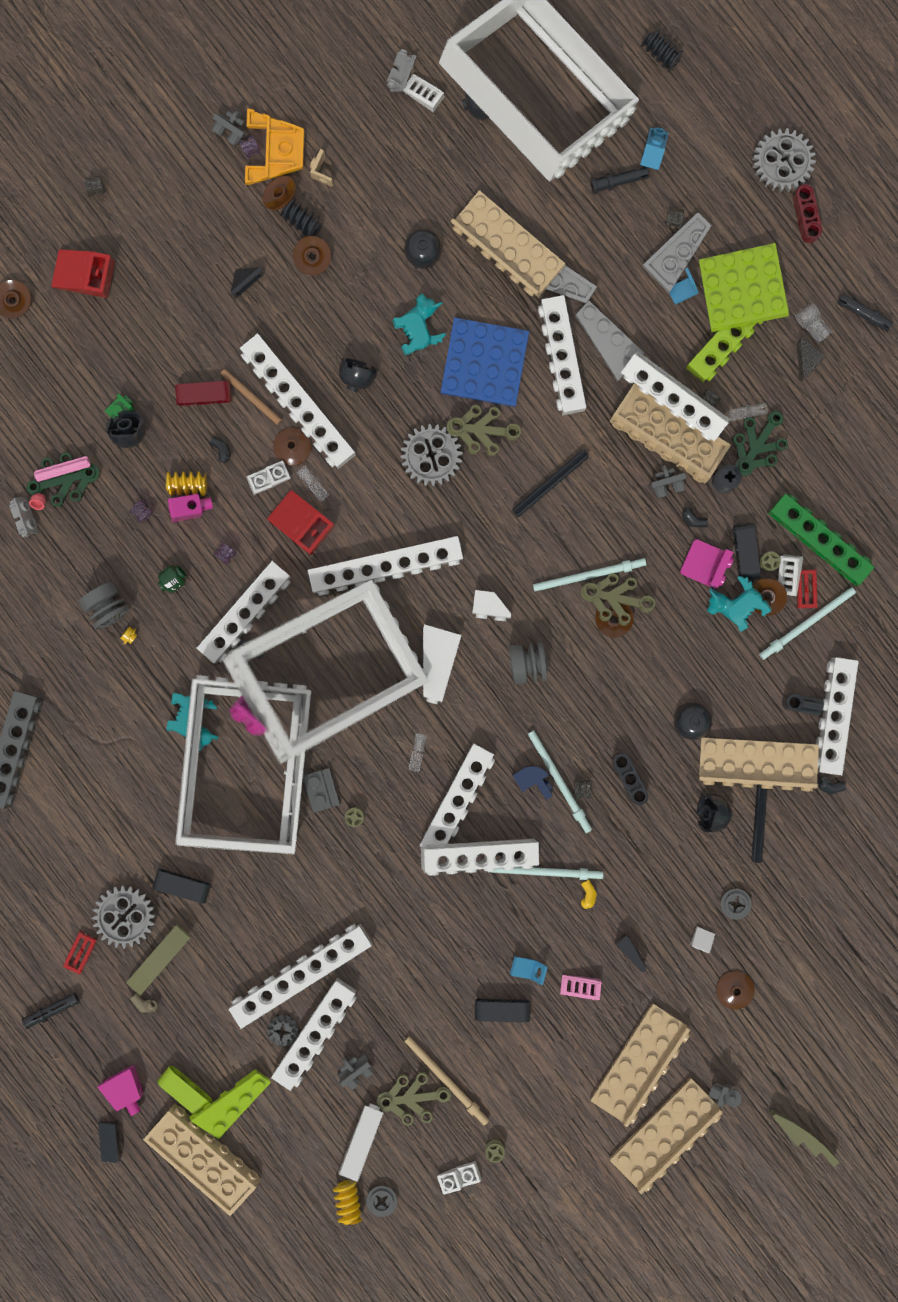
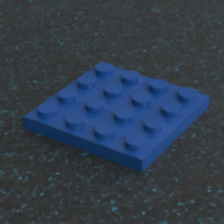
(484, 362)

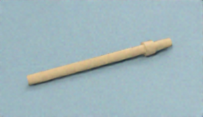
(471, 1106)

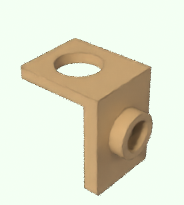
(316, 165)

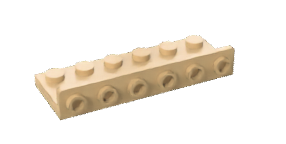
(508, 244)
(668, 435)
(759, 763)
(640, 1064)
(666, 1135)
(202, 1159)

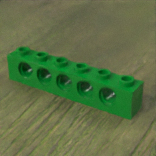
(810, 538)

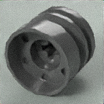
(103, 604)
(528, 663)

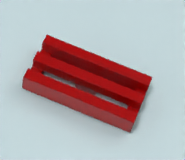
(806, 590)
(86, 938)

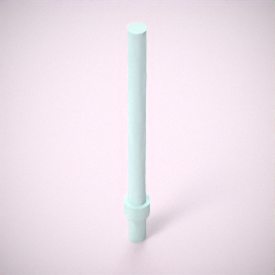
(626, 566)
(777, 645)
(578, 813)
(582, 874)

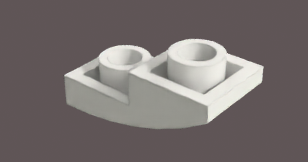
(268, 478)
(458, 1177)

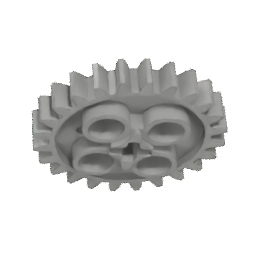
(797, 150)
(447, 450)
(112, 904)

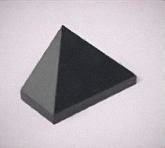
(245, 279)

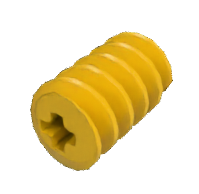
(186, 484)
(348, 1202)

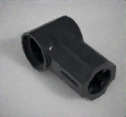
(803, 704)

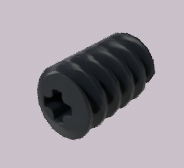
(662, 50)
(301, 219)
(729, 472)

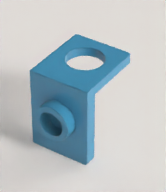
(684, 289)
(528, 969)

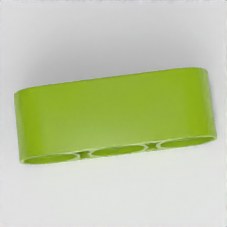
(183, 1090)

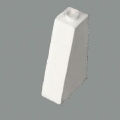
(438, 659)
(360, 1142)

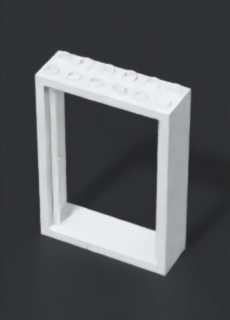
(571, 51)
(301, 701)
(259, 706)

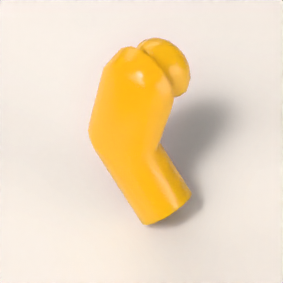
(590, 897)

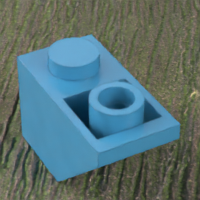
(654, 148)

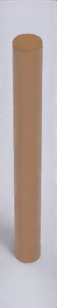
(250, 396)

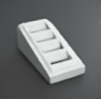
(431, 105)
(796, 575)

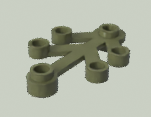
(481, 430)
(614, 598)
(411, 1098)

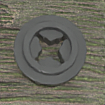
(740, 911)
(290, 1026)
(381, 1209)

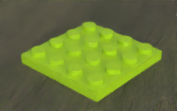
(743, 287)

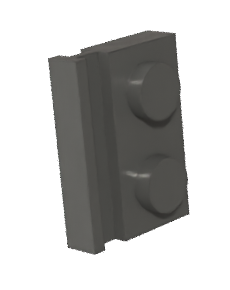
(321, 790)

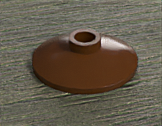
(279, 193)
(304, 248)
(14, 289)
(296, 455)
(778, 594)
(612, 629)
(731, 981)

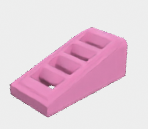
(594, 996)

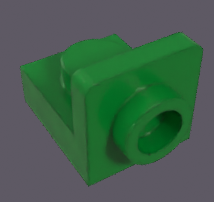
(119, 405)

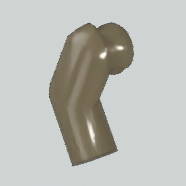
(144, 1006)

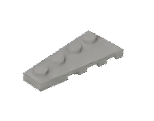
(676, 253)
(572, 285)
(607, 339)

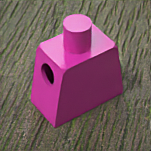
(179, 507)
(123, 1090)

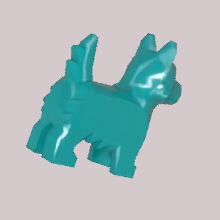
(415, 325)
(740, 607)
(180, 723)

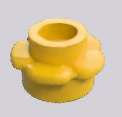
(128, 635)

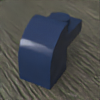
(533, 775)

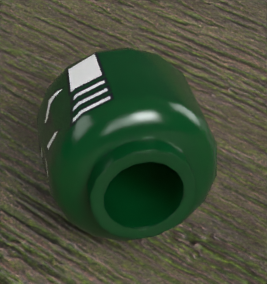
(172, 578)

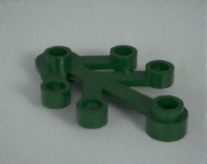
(757, 446)
(67, 481)

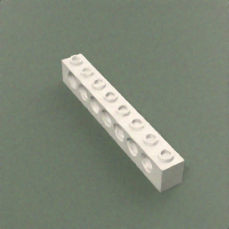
(256, 347)
(318, 575)
(245, 1016)

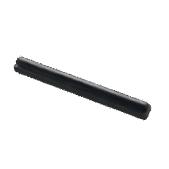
(550, 483)
(759, 824)

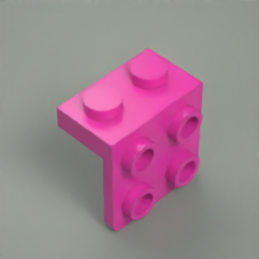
(706, 564)
(242, 713)

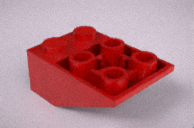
(83, 272)
(301, 522)

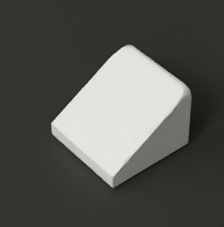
(702, 939)

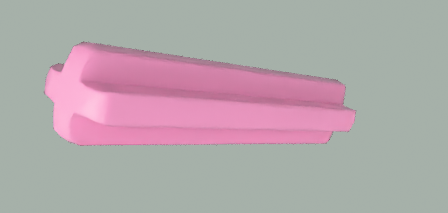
(62, 468)

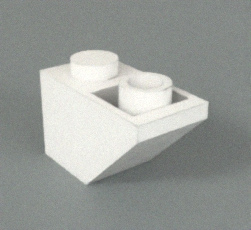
(489, 604)

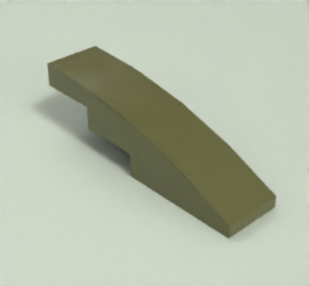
(158, 959)
(799, 1134)

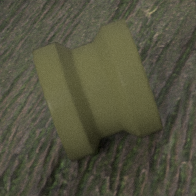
(773, 560)
(353, 819)
(497, 1154)

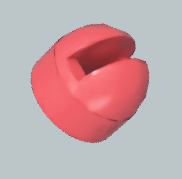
(37, 501)

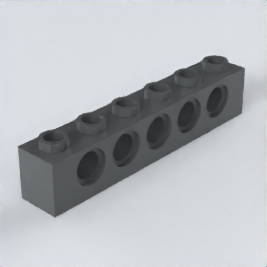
(8, 738)

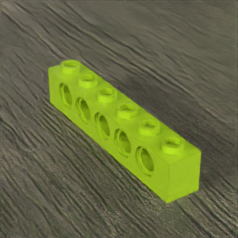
(701, 369)

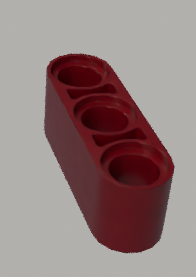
(811, 206)
(203, 393)

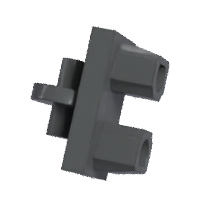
(223, 123)
(660, 486)
(353, 1068)
(725, 1095)

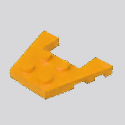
(283, 148)

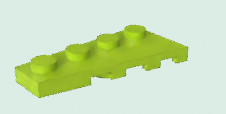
(224, 1111)

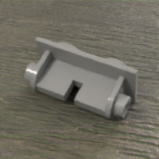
(398, 78)
(27, 524)

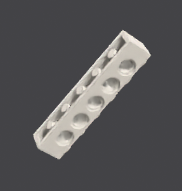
(558, 307)
(686, 396)
(208, 645)
(843, 707)
(475, 753)
(431, 853)
(283, 1073)

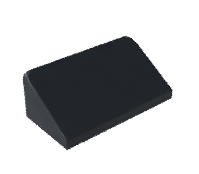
(109, 1141)

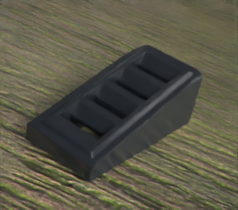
(627, 947)

